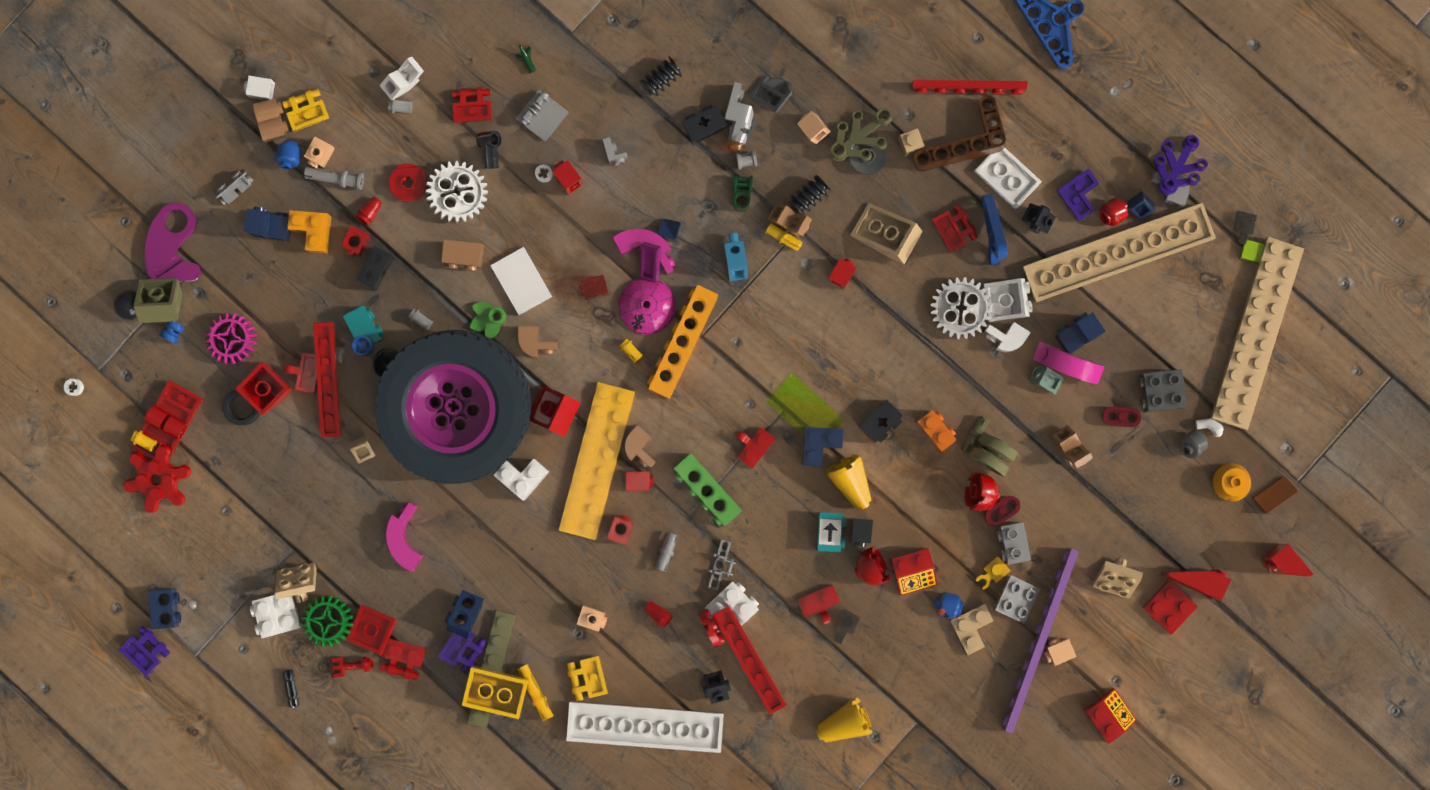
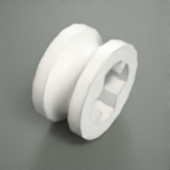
(549, 174)
(76, 392)

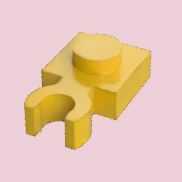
(994, 571)

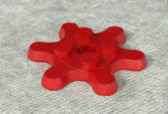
(169, 475)

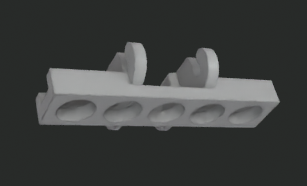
(723, 560)

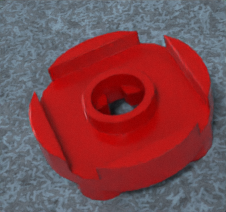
(400, 175)
(711, 628)

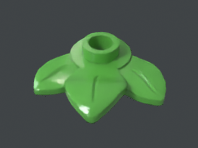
(485, 321)

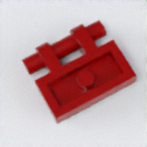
(472, 111)
(949, 231)
(405, 653)

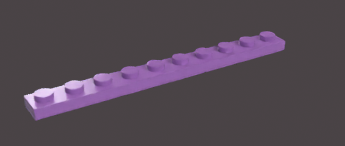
(1042, 632)

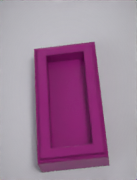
(650, 262)

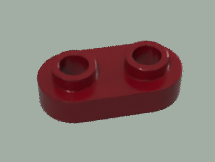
(1120, 416)
(1002, 511)

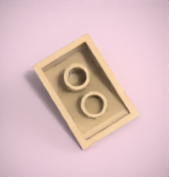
(887, 233)

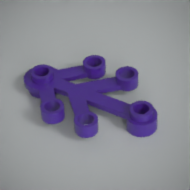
(1178, 167)

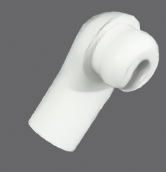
(1211, 424)

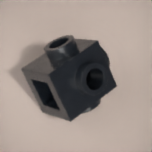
(1038, 218)
(716, 687)

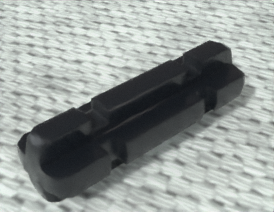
(291, 688)

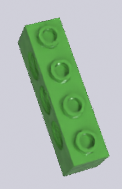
(691, 464)

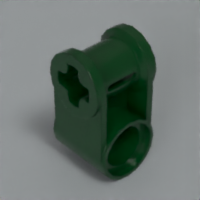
(742, 189)

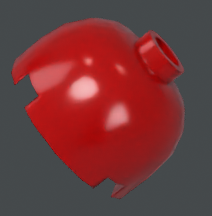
(981, 493)
(871, 567)

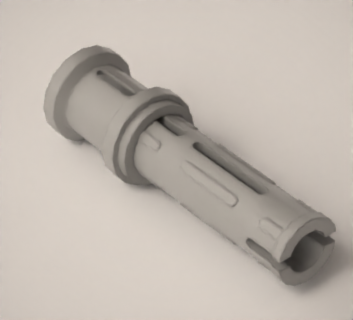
(342, 178)

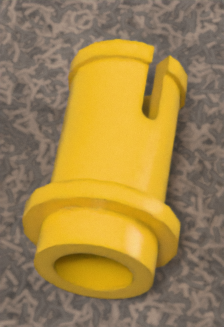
(630, 350)
(143, 440)

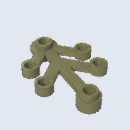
(859, 137)

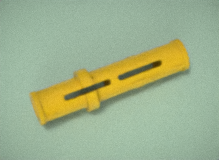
(537, 697)

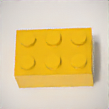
(495, 692)

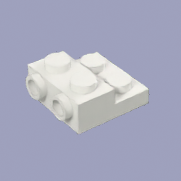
(1008, 299)
(741, 605)
(275, 615)

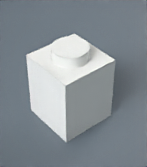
(259, 88)

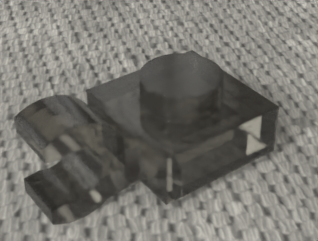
(1245, 225)
(846, 623)

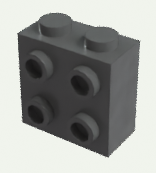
(1162, 390)

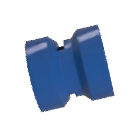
(172, 331)
(359, 345)

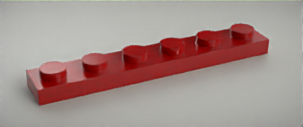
(961, 86)
(327, 379)
(749, 659)

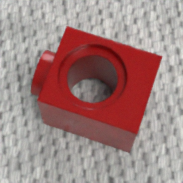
(352, 233)
(842, 272)
(639, 481)
(614, 536)

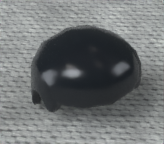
(124, 305)
(382, 359)

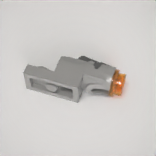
(741, 120)

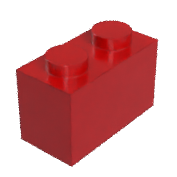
(567, 176)

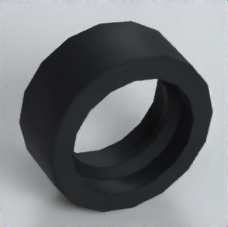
(228, 413)

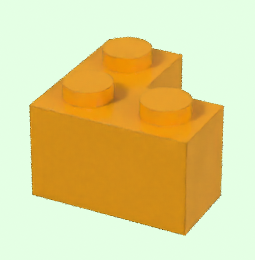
(316, 227)

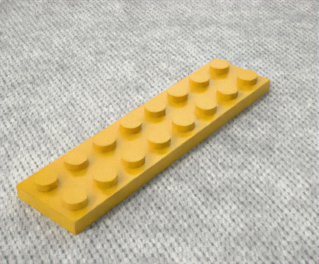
(596, 461)

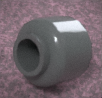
(1193, 444)

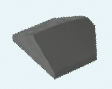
(771, 93)

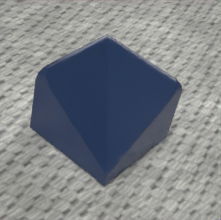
(1141, 206)
(669, 229)

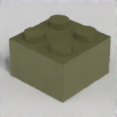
(158, 300)

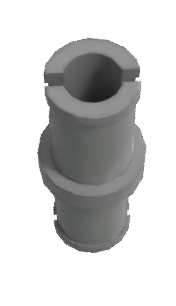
(666, 552)

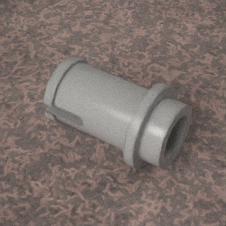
(400, 106)
(420, 319)

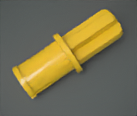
(783, 237)

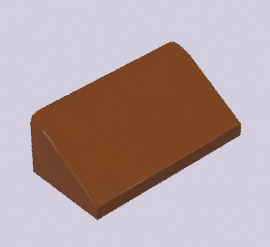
(1275, 495)

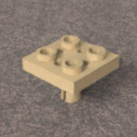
(1117, 578)
(296, 581)

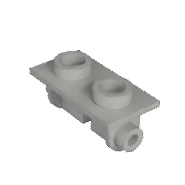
(227, 191)

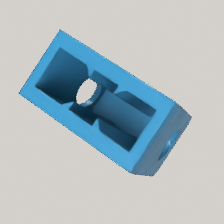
(736, 262)

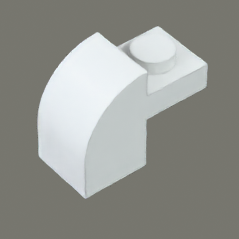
(403, 79)
(1011, 340)

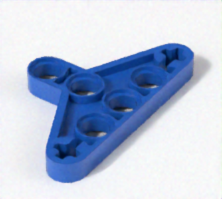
(1056, 31)
(996, 240)

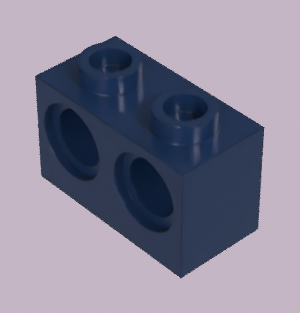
(158, 608)
(468, 615)

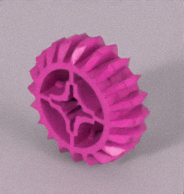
(247, 341)

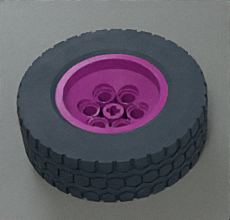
(410, 420)

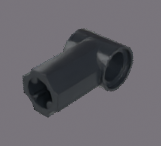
(489, 143)

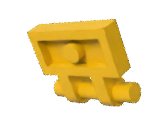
(307, 115)
(593, 677)

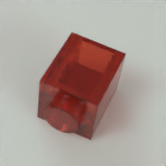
(594, 287)

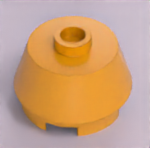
(1232, 482)

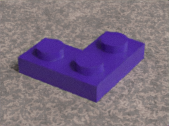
(1074, 194)

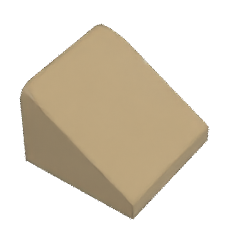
(362, 449)

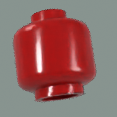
(1113, 212)

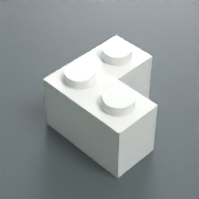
(522, 482)

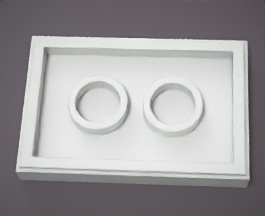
(1007, 177)
(521, 281)

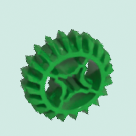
(310, 618)

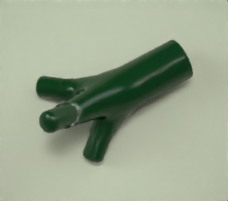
(526, 58)

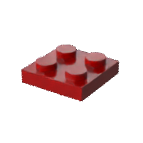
(1170, 607)
(371, 629)

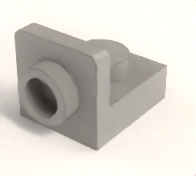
(611, 149)

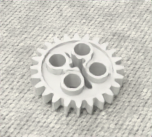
(451, 175)
(979, 309)

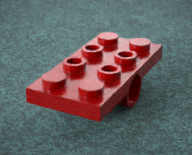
(169, 417)

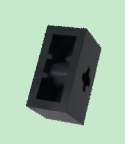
(699, 133)
(375, 268)
(870, 425)
(861, 531)

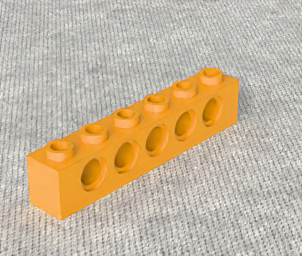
(666, 388)

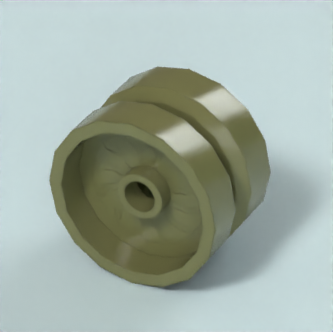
(993, 454)

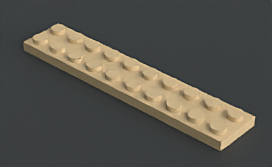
(1119, 252)
(1257, 333)

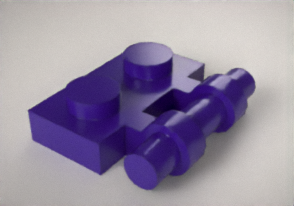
(455, 648)
(140, 655)

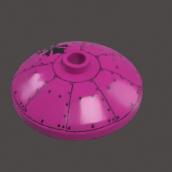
(651, 319)

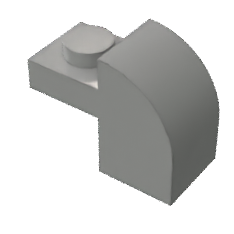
(1177, 199)

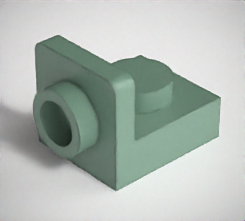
(1046, 379)

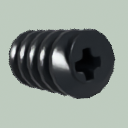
(661, 77)
(809, 195)

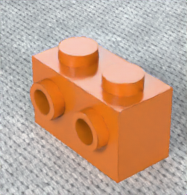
(936, 431)

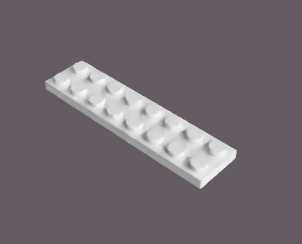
(645, 727)

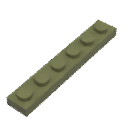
(494, 657)

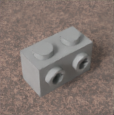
(1014, 543)

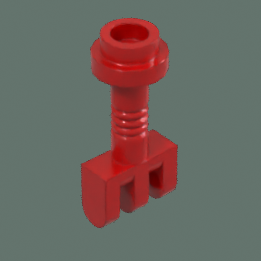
(366, 664)

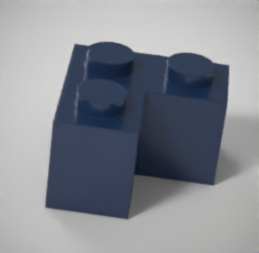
(265, 225)
(1080, 333)
(814, 441)

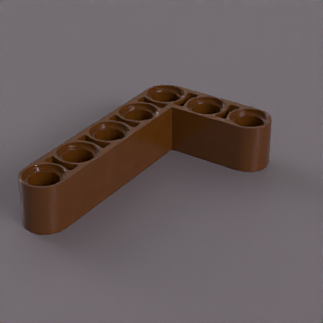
(967, 143)

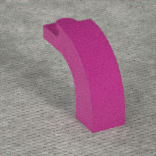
(632, 239)
(1068, 363)
(397, 542)

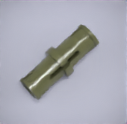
(975, 434)

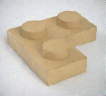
(967, 625)

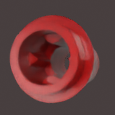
(368, 212)
(658, 614)

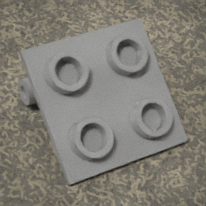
(542, 115)
(1016, 599)

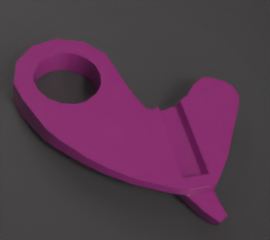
(162, 245)

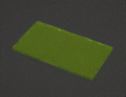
(803, 407)

